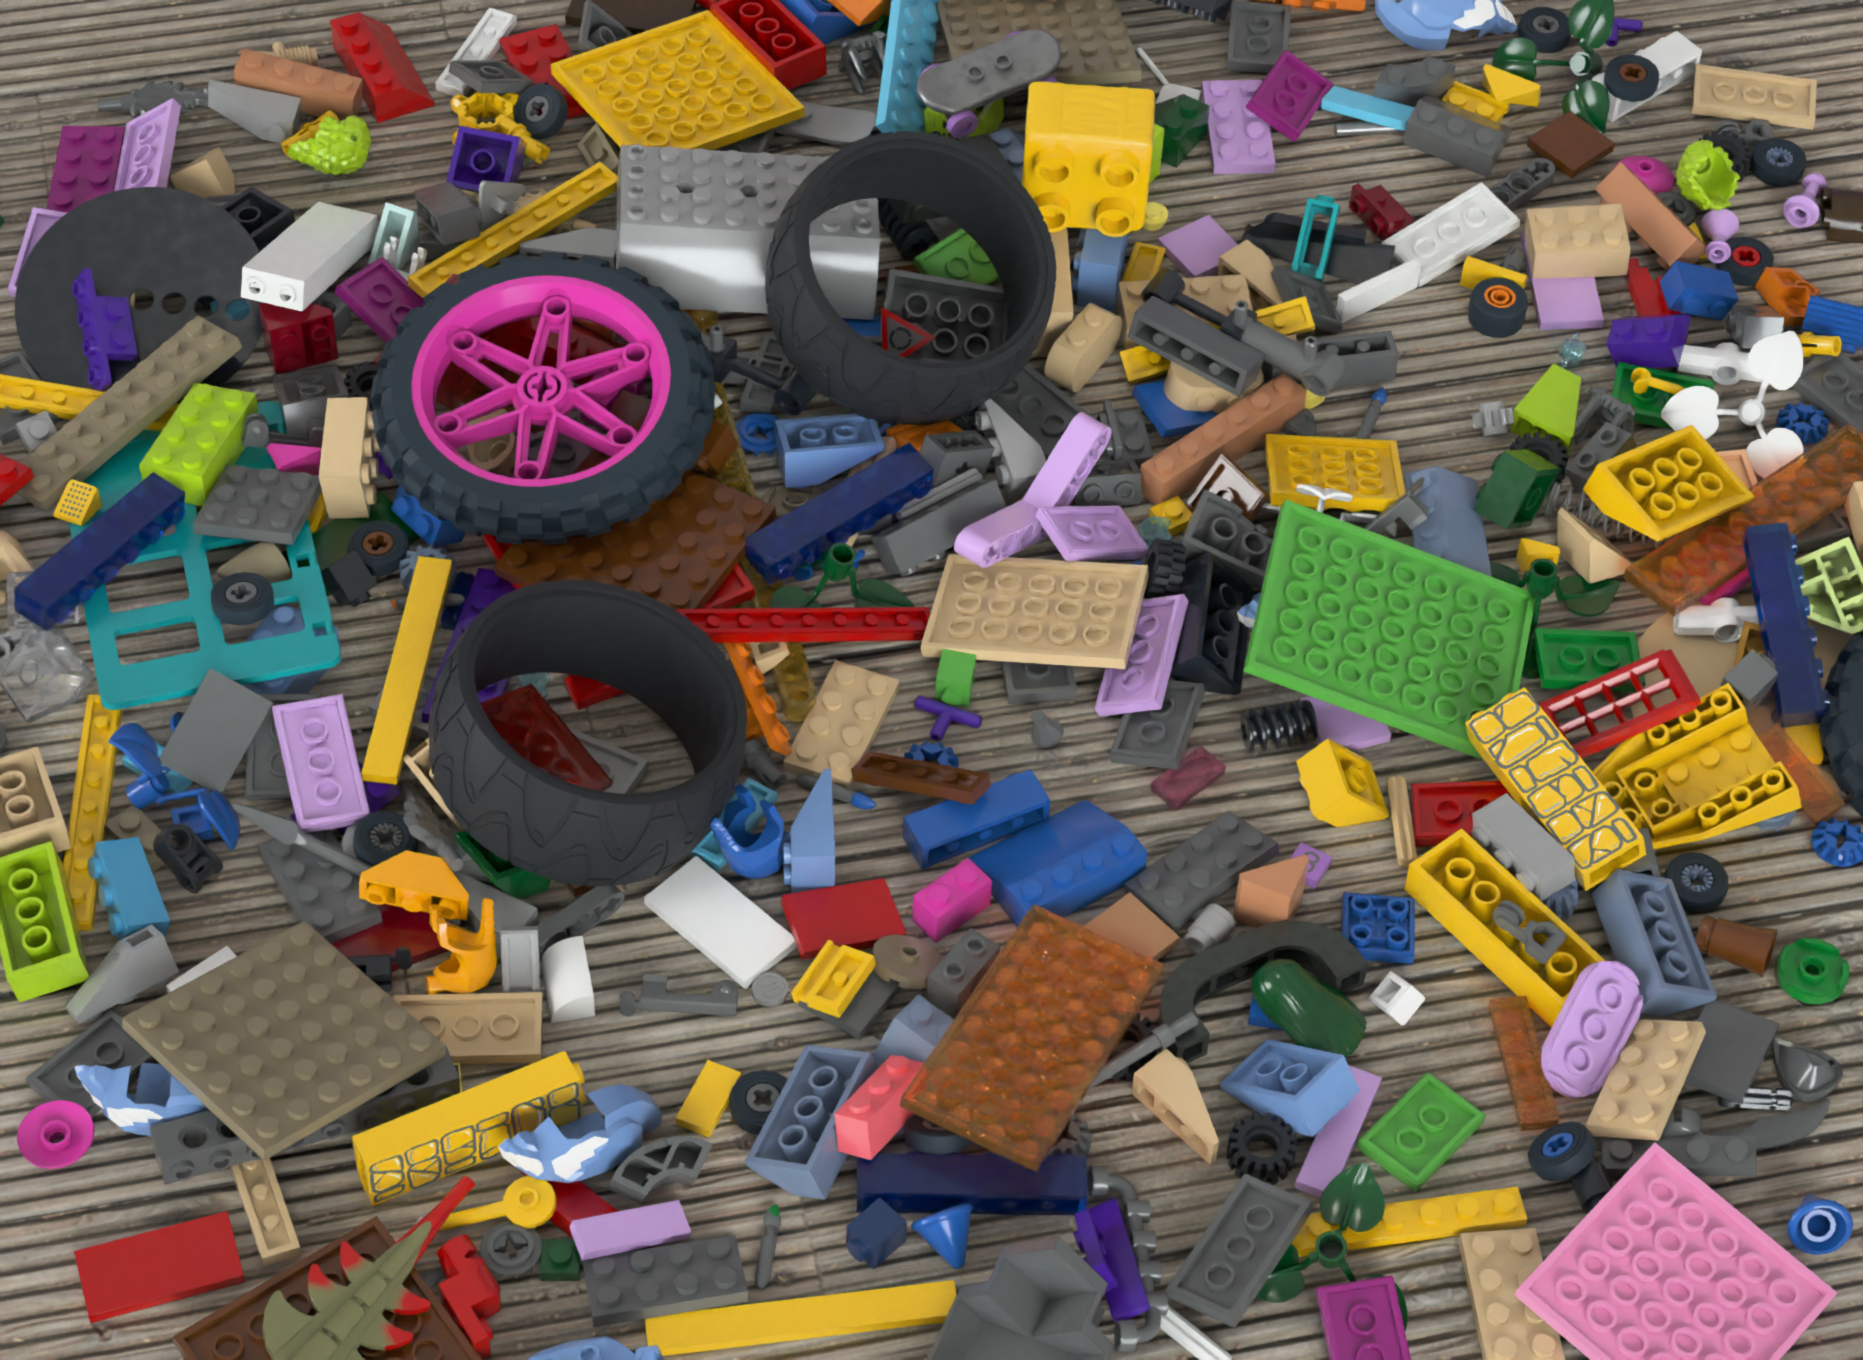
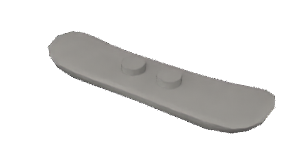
(831, 124)

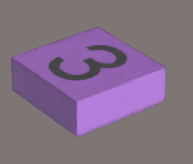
(1318, 863)

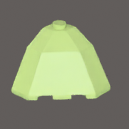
(1834, 586)

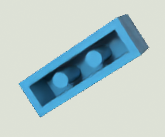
(127, 887)

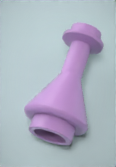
(1802, 209)
(1719, 227)

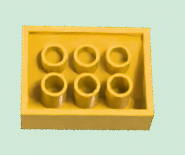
(1666, 485)

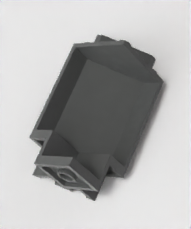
(1032, 1308)

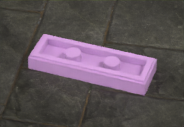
(630, 1230)

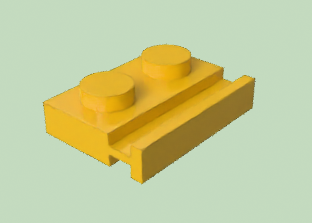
(1476, 102)
(834, 978)

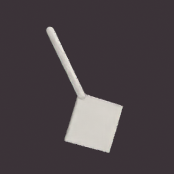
(1168, 90)

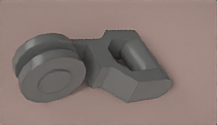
(1748, 131)
(1510, 916)

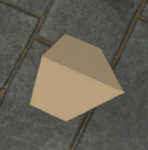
(205, 176)

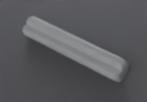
(940, 492)

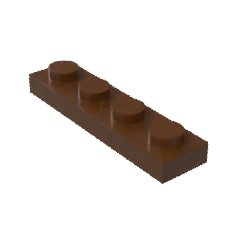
(921, 777)

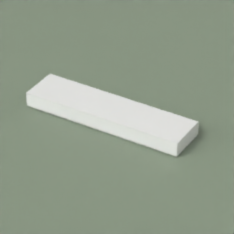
(479, 45)

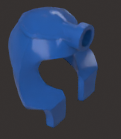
(747, 853)

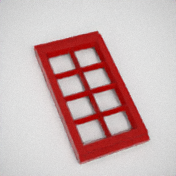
(1674, 678)

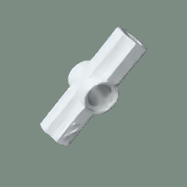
(1724, 363)
(1721, 618)

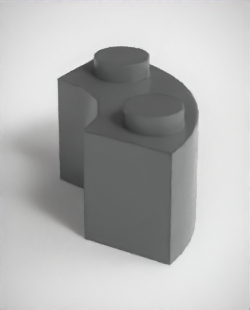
(1413, 82)
(660, 1163)

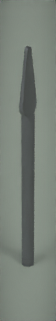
(289, 832)

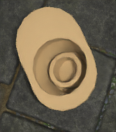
(494, 454)

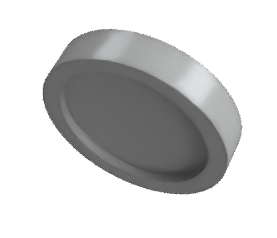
(770, 989)

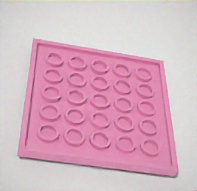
(1673, 1276)

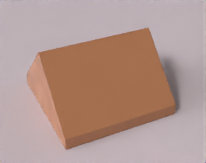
(1271, 892)

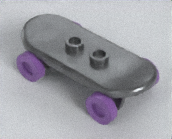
(988, 76)

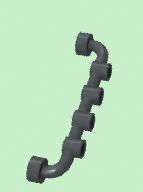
(1143, 1242)

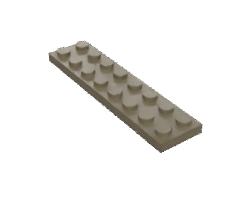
(126, 409)

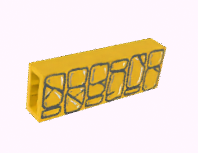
(1555, 786)
(466, 1127)

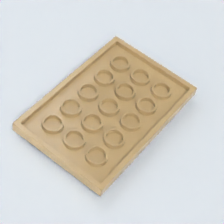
(1037, 611)

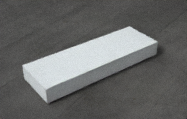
(1378, 290)

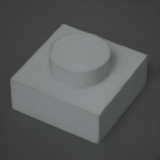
(36, 430)

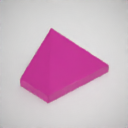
(295, 458)

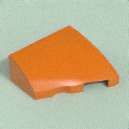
(1786, 293)

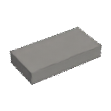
(520, 959)

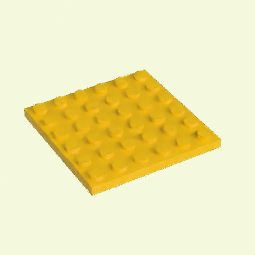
(678, 87)

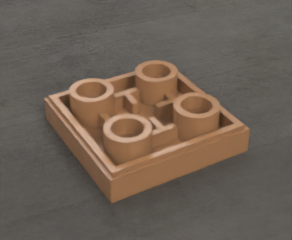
(1135, 927)

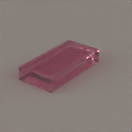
(1194, 775)

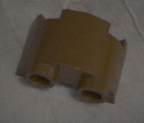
(1842, 214)

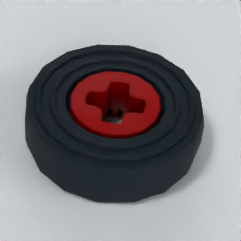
(1749, 271)

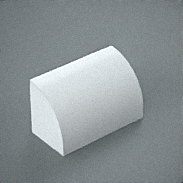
(567, 980)

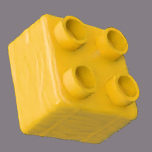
(1089, 155)

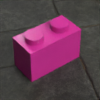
(951, 900)

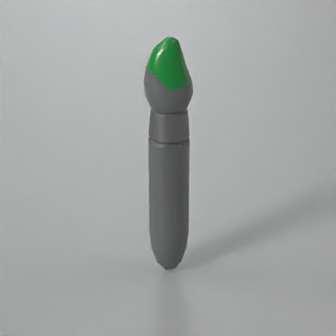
(772, 1222)

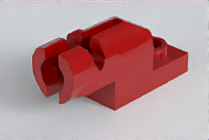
(469, 1291)

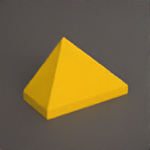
(1510, 88)

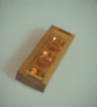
(1816, 794)

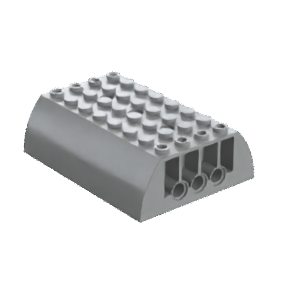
(707, 220)

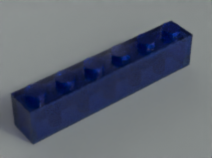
(839, 513)
(99, 552)
(1784, 624)
(987, 1181)

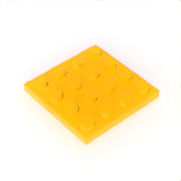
(1359, 467)

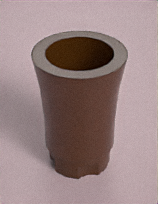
(1737, 943)

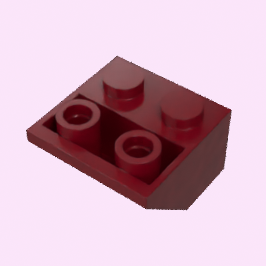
(298, 337)

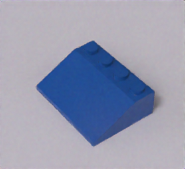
(1062, 862)

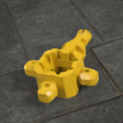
(501, 107)

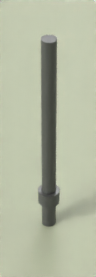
(1161, 1038)

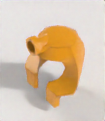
(472, 954)

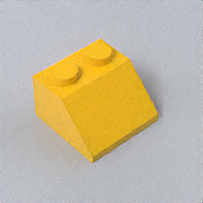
(1341, 786)

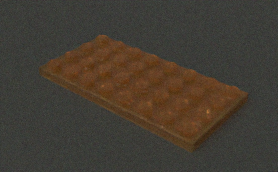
(1032, 1037)

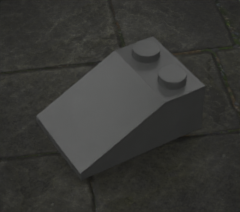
(305, 395)

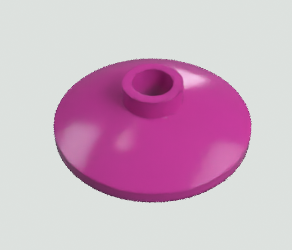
(1651, 172)
(55, 1121)

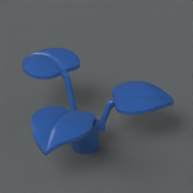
(153, 783)

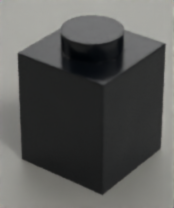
(349, 580)

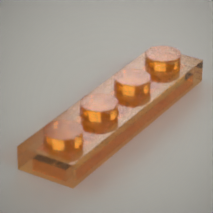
(1522, 1063)

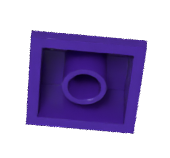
(484, 156)
(1649, 340)

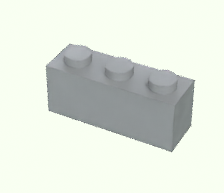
(1523, 847)

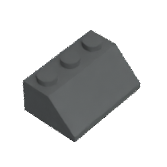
(1456, 135)

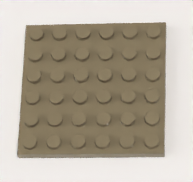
(1088, 31)
(283, 1039)

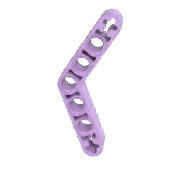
(1054, 486)

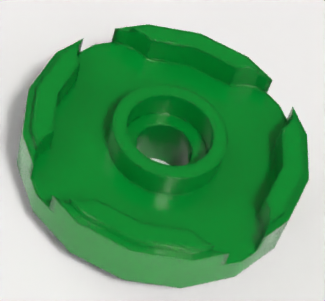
(1813, 957)

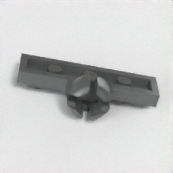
(1689, 1146)

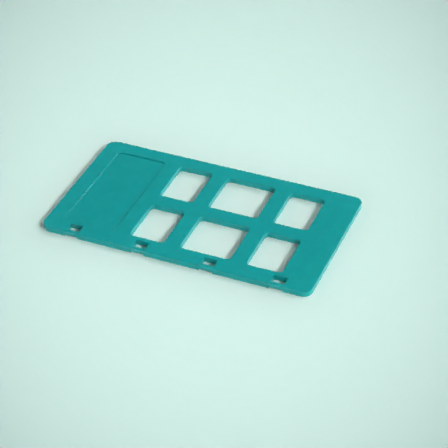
(242, 662)

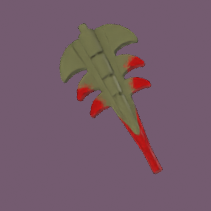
(354, 1312)

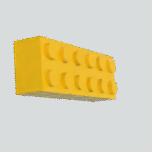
(1462, 889)

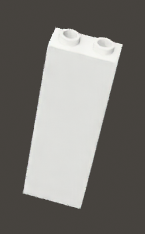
(308, 256)

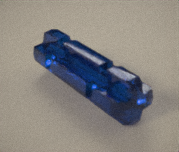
(451, 614)

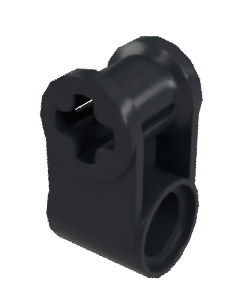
(189, 858)

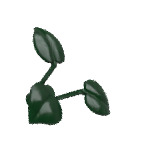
(1593, 24)
(836, 566)
(1541, 581)
(1348, 1201)

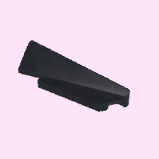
(1349, 254)

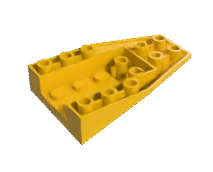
(1698, 774)

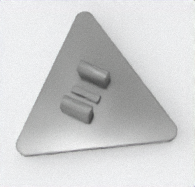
(496, 200)

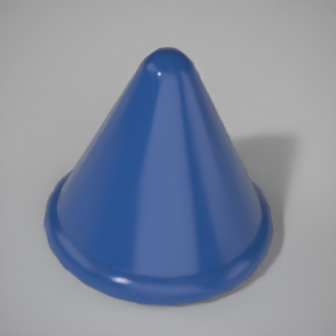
(1819, 1225)
(947, 1232)

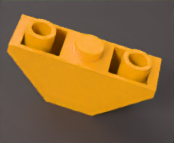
(414, 883)

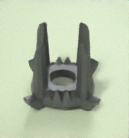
(852, 60)
(1597, 411)

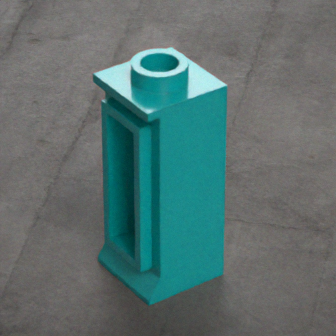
(1323, 206)

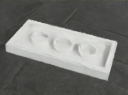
(1453, 232)
(720, 922)

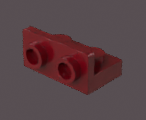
(1379, 211)

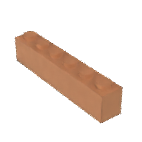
(1229, 433)

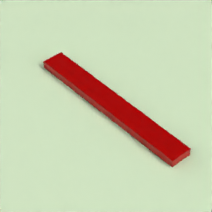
(810, 624)

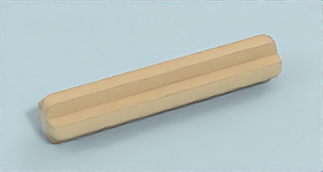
(1401, 821)

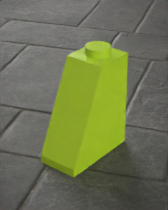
(1550, 407)

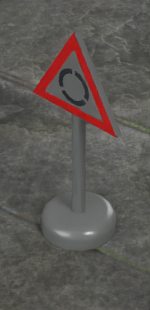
(900, 335)

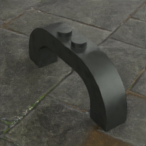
(1236, 960)

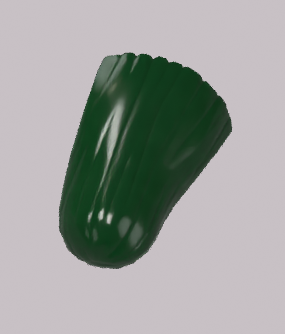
(1307, 1008)

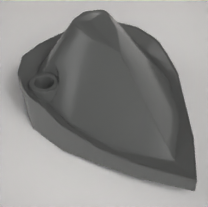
(1805, 1070)

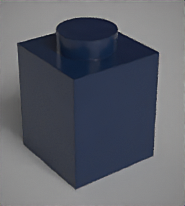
(876, 1233)

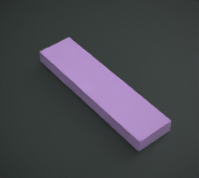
(1337, 1139)

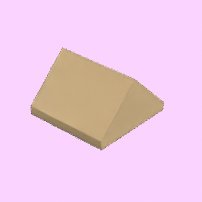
(1588, 549)

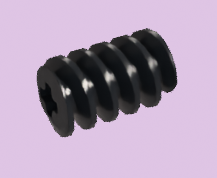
(909, 238)
(1278, 724)

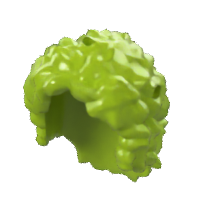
(336, 147)
(1706, 176)

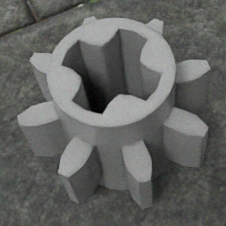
(1493, 418)

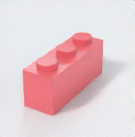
(874, 1110)

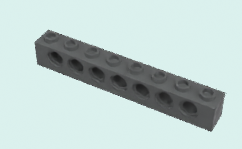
(206, 1144)

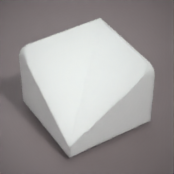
(1397, 998)

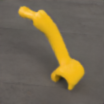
(1643, 379)

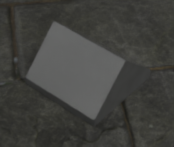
(599, 28)

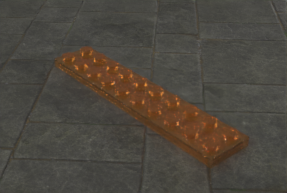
(1713, 550)

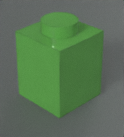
(955, 678)

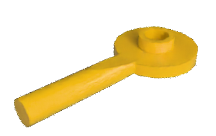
(525, 1203)

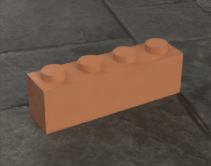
(317, 87)
(1651, 218)

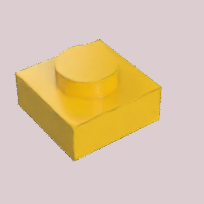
(1175, 511)

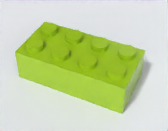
(200, 440)
(38, 924)

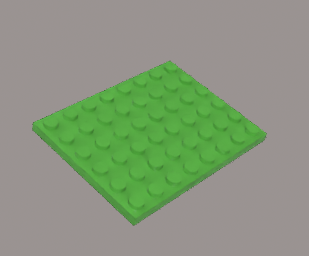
(1386, 628)

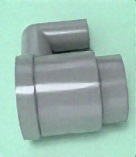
(1209, 928)

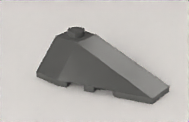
(1223, 530)

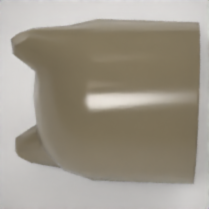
(261, 559)

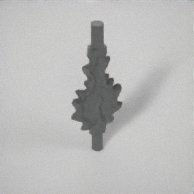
(153, 95)
(429, 829)

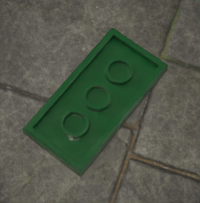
(333, 538)

